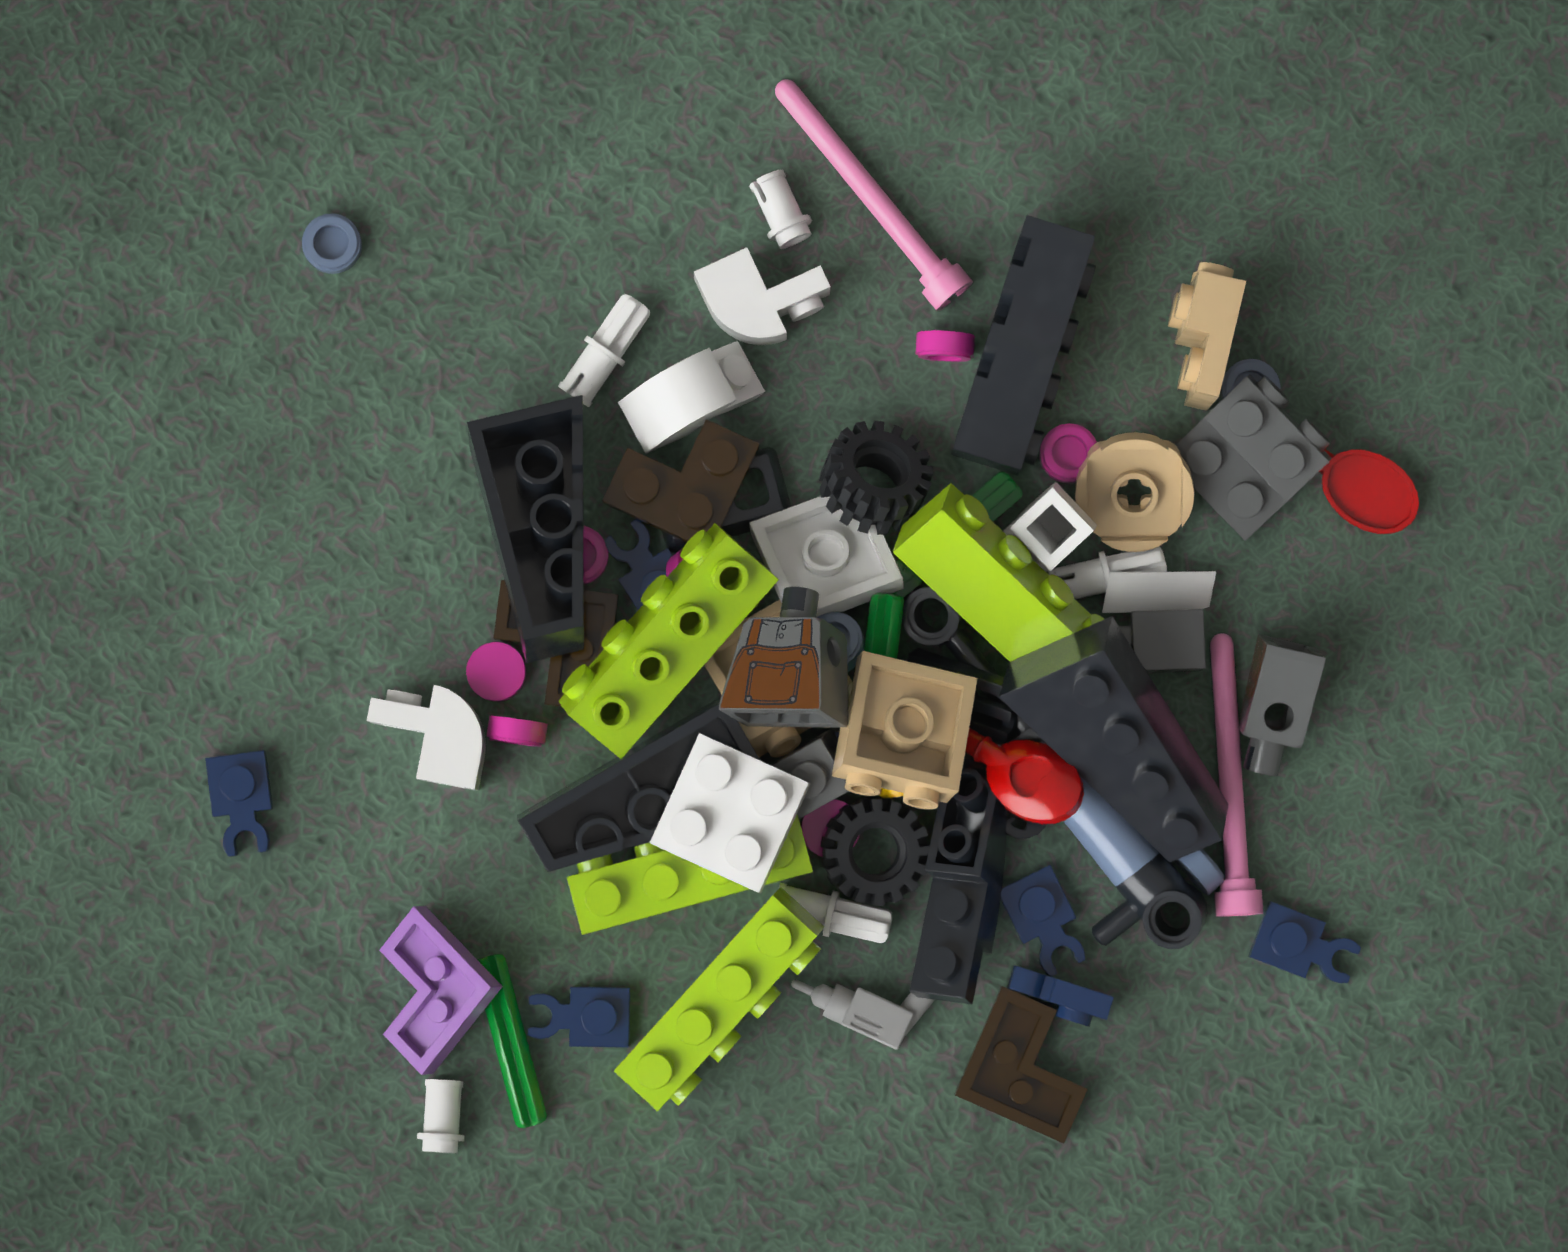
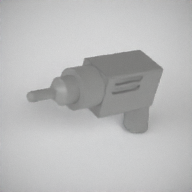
(867, 1011)

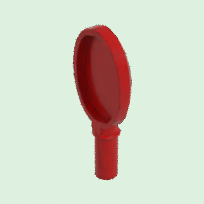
(1369, 491)
(1029, 778)

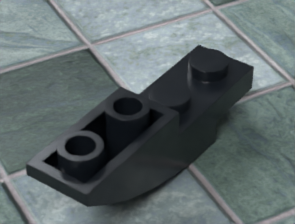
(965, 890)

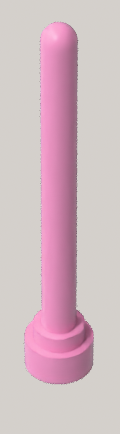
(938, 276)
(1238, 891)

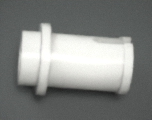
(781, 209)
(442, 1116)

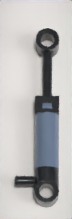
(1114, 844)

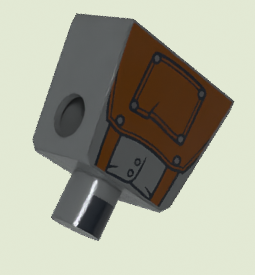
(789, 669)
(1278, 674)

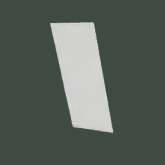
(1158, 591)

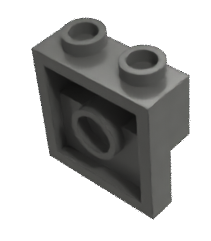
(1252, 454)

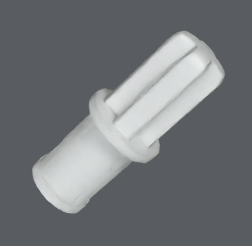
(605, 349)
(1092, 576)
(844, 915)

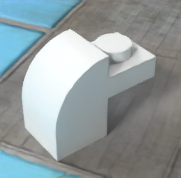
(749, 310)
(690, 393)
(1051, 527)
(452, 738)

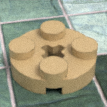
(1156, 465)

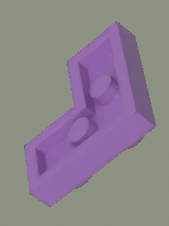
(449, 987)

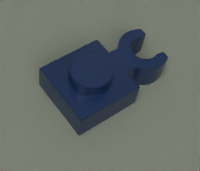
(643, 565)
(240, 789)
(1038, 910)
(1294, 942)
(1074, 1001)
(594, 1016)

